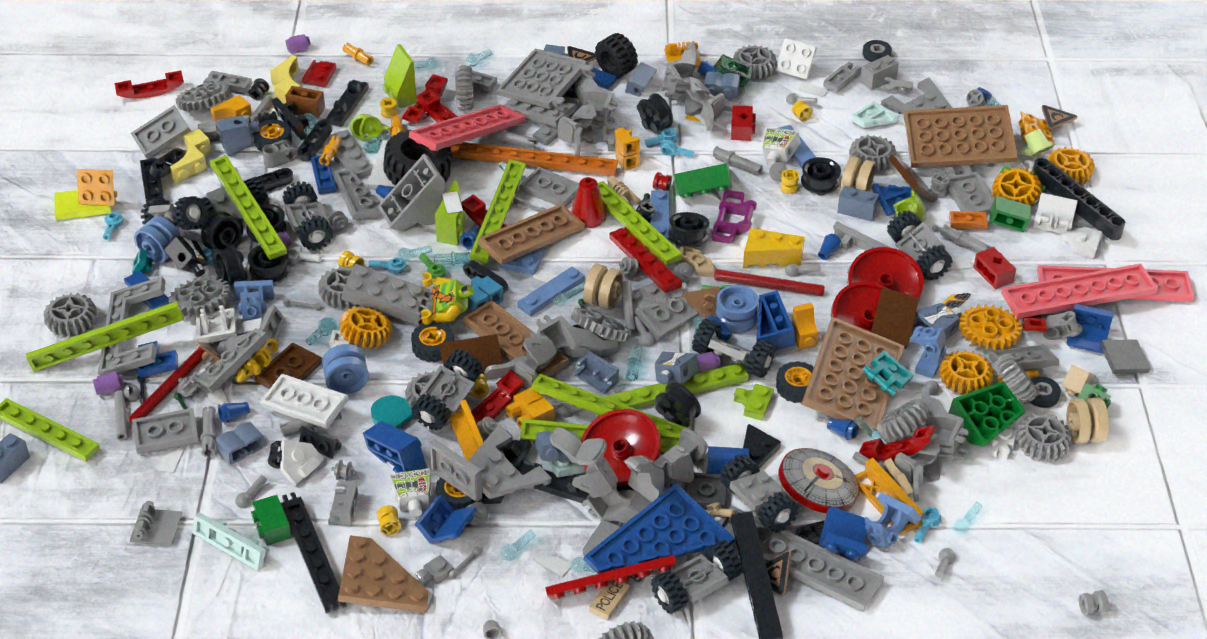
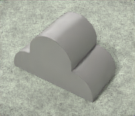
(414, 197)

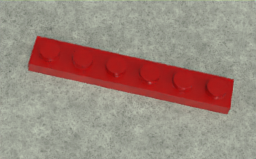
(646, 260)
(619, 575)

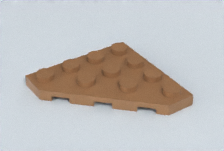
(378, 579)

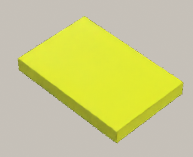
(68, 206)

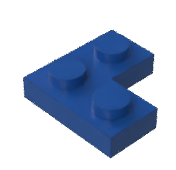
(163, 362)

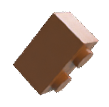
(306, 100)

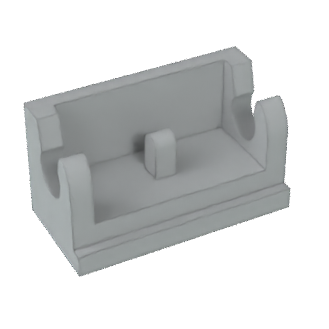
(344, 504)

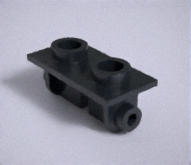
(322, 443)

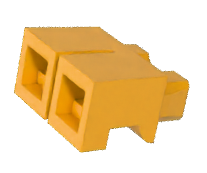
(627, 149)
(530, 405)

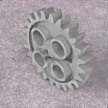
(203, 96)
(201, 294)
(600, 324)

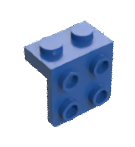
(1095, 328)
(442, 521)
(844, 533)

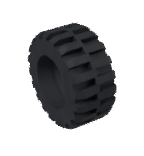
(402, 153)

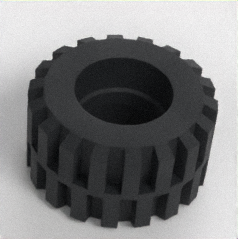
(616, 55)

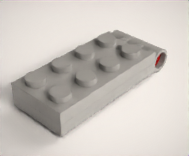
(387, 294)

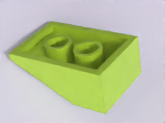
(400, 78)
(449, 225)

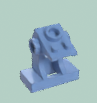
(253, 303)
(934, 349)
(893, 511)

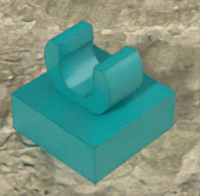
(142, 262)

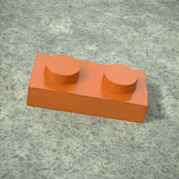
(968, 220)

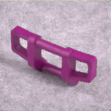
(743, 208)

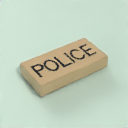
(609, 599)

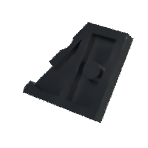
(760, 445)

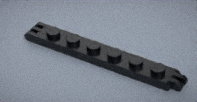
(312, 552)

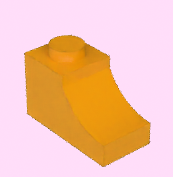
(231, 108)
(804, 326)

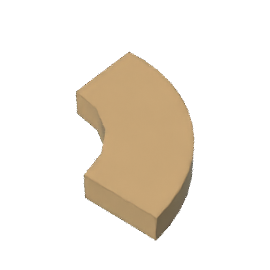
(701, 265)
(898, 476)

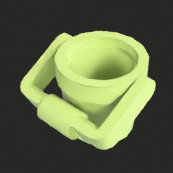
(1036, 144)

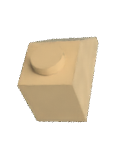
(1076, 380)

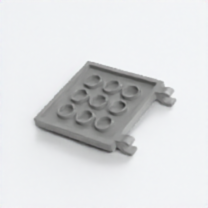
(544, 79)

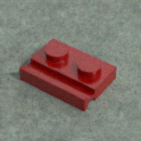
(319, 73)

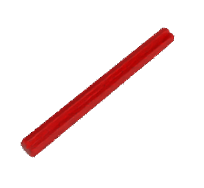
(769, 282)
(168, 385)

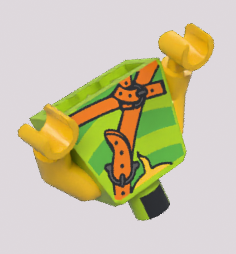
(448, 299)

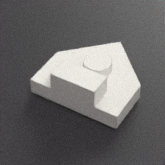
(1083, 241)
(298, 460)

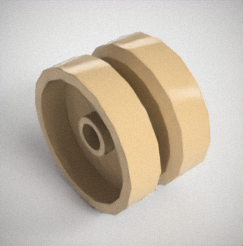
(858, 176)
(603, 286)
(1087, 420)

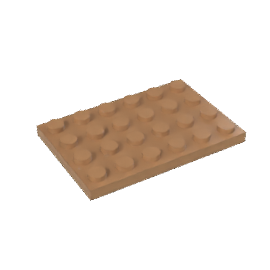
(960, 136)
(837, 380)

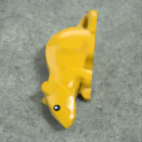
(258, 360)

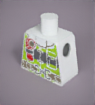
(780, 144)
(412, 490)

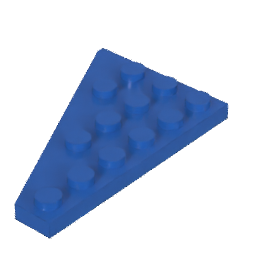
(664, 528)

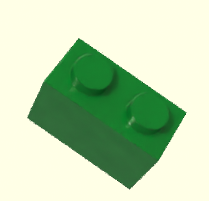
(1010, 214)
(271, 520)

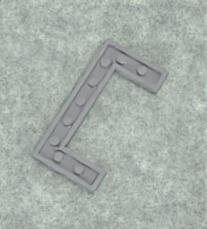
(113, 357)

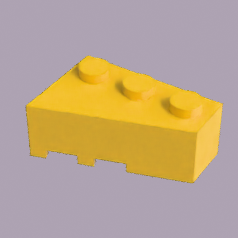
(772, 248)

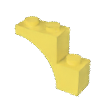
(282, 77)
(194, 160)

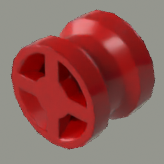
(662, 182)

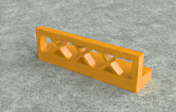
(466, 430)
(885, 484)

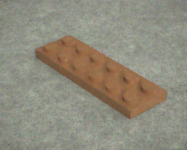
(531, 234)
(511, 333)

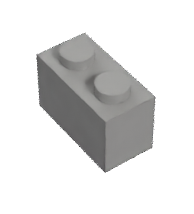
(875, 72)

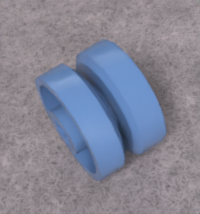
(154, 237)
(737, 308)
(345, 368)

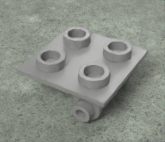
(155, 525)

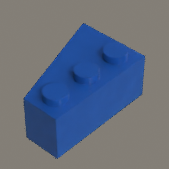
(774, 322)
(395, 446)

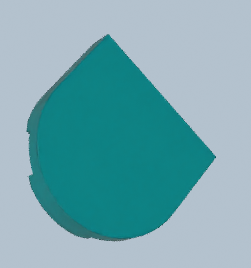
(391, 410)

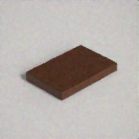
(912, 178)
(895, 316)
(484, 348)
(292, 361)

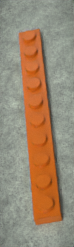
(535, 158)

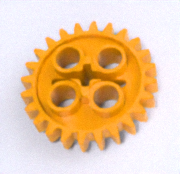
(990, 327)

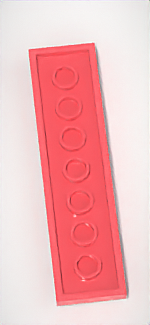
(466, 127)
(1171, 284)
(1080, 289)

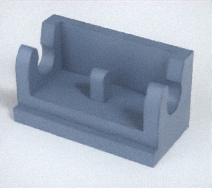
(640, 78)
(597, 372)

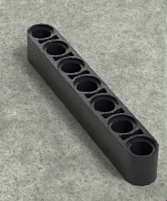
(1087, 206)
(756, 576)

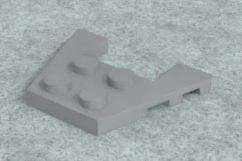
(930, 100)
(497, 473)

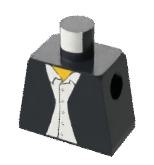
(187, 255)

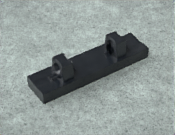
(347, 103)
(286, 112)
(515, 453)
(559, 486)

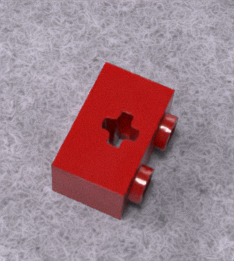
(742, 122)
(994, 268)

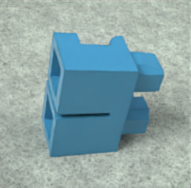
(484, 291)

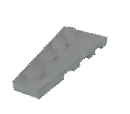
(356, 196)

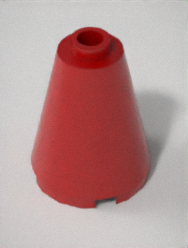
(588, 203)

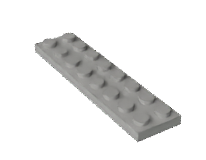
(817, 565)

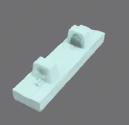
(229, 541)

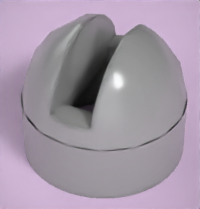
(132, 397)
(491, 629)

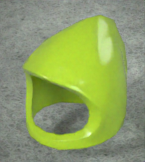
(367, 124)
(913, 204)

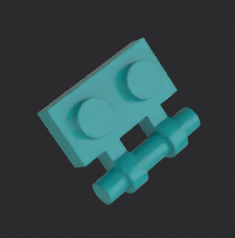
(889, 368)

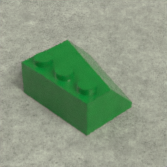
(703, 180)
(987, 412)

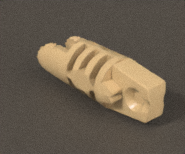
(623, 190)

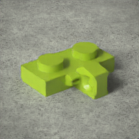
(755, 400)

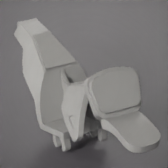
(680, 82)
(594, 109)
(544, 346)
(945, 443)
(654, 478)
(599, 480)

